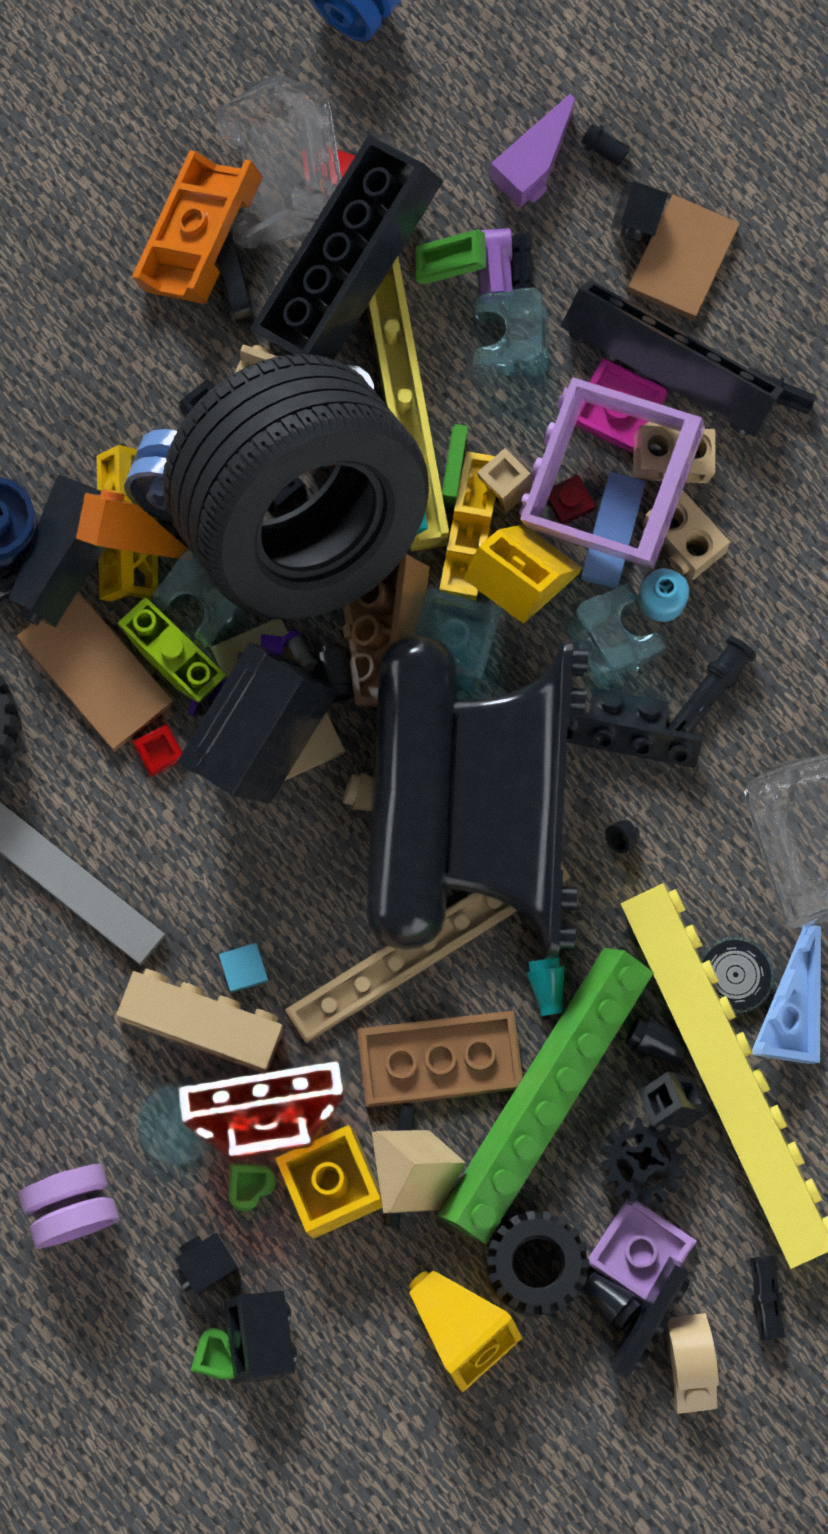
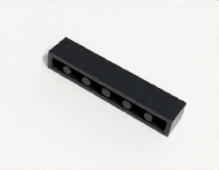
(671, 358)

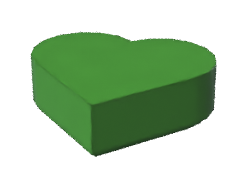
(248, 1184)
(213, 1355)

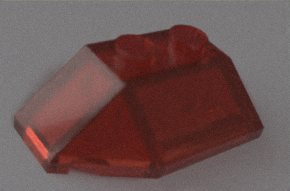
(263, 1110)

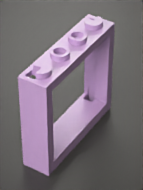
(557, 441)

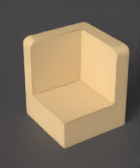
(506, 479)

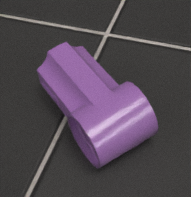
(497, 274)

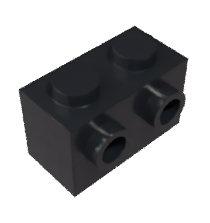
(260, 1337)

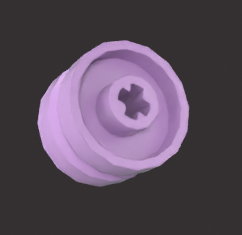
(68, 1206)

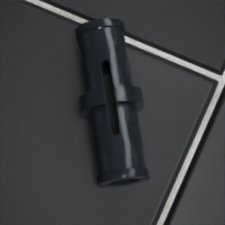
(767, 1298)

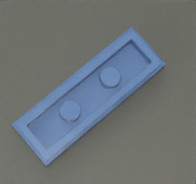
(615, 523)

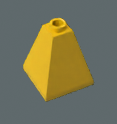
(462, 1326)

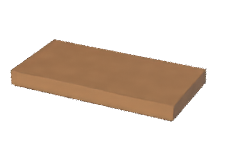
(96, 673)
(440, 1059)

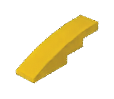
(469, 526)

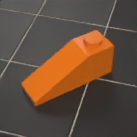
(122, 525)

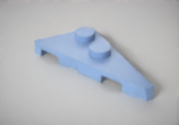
(793, 1018)

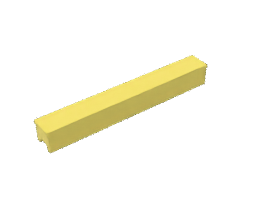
(404, 391)

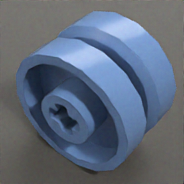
(145, 476)

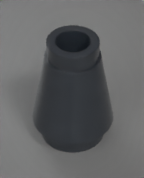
(654, 1040)
(611, 1301)

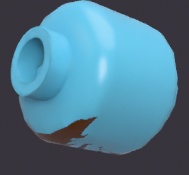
(665, 605)

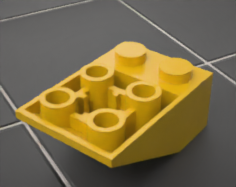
(520, 571)

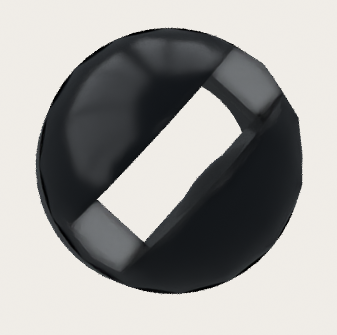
(616, 830)

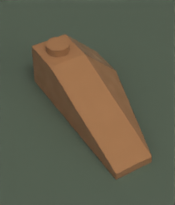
(379, 620)

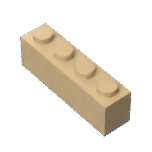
(199, 1021)

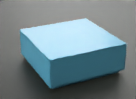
(243, 968)

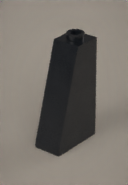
(55, 559)

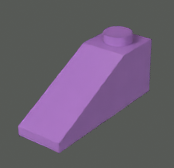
(527, 163)

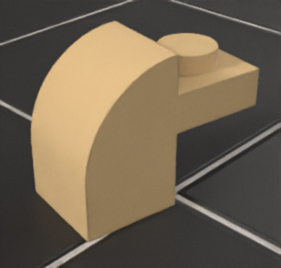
(693, 1363)

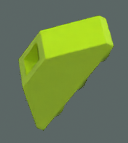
(171, 651)

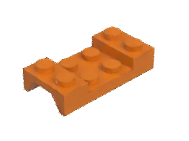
(194, 228)

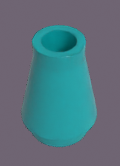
(547, 984)

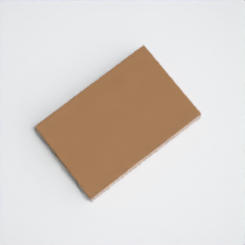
(683, 257)

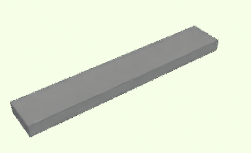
(77, 888)

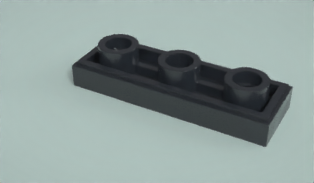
(651, 1318)

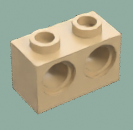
(653, 468)
(693, 529)

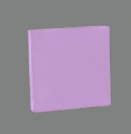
(638, 1248)

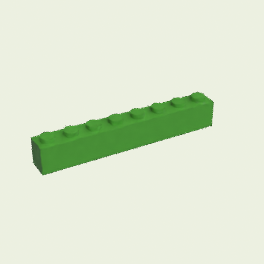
(545, 1094)

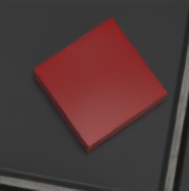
(158, 750)

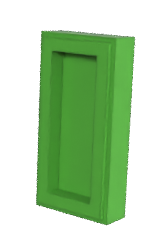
(450, 256)
(454, 465)

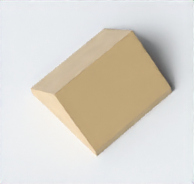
(414, 1170)

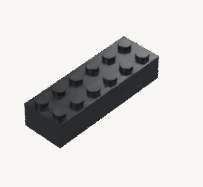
(347, 251)

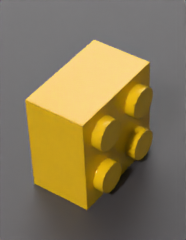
(330, 1182)

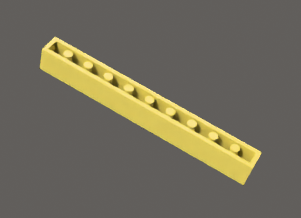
(728, 1075)

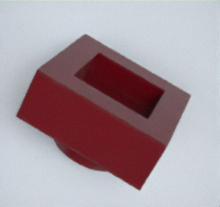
(570, 500)

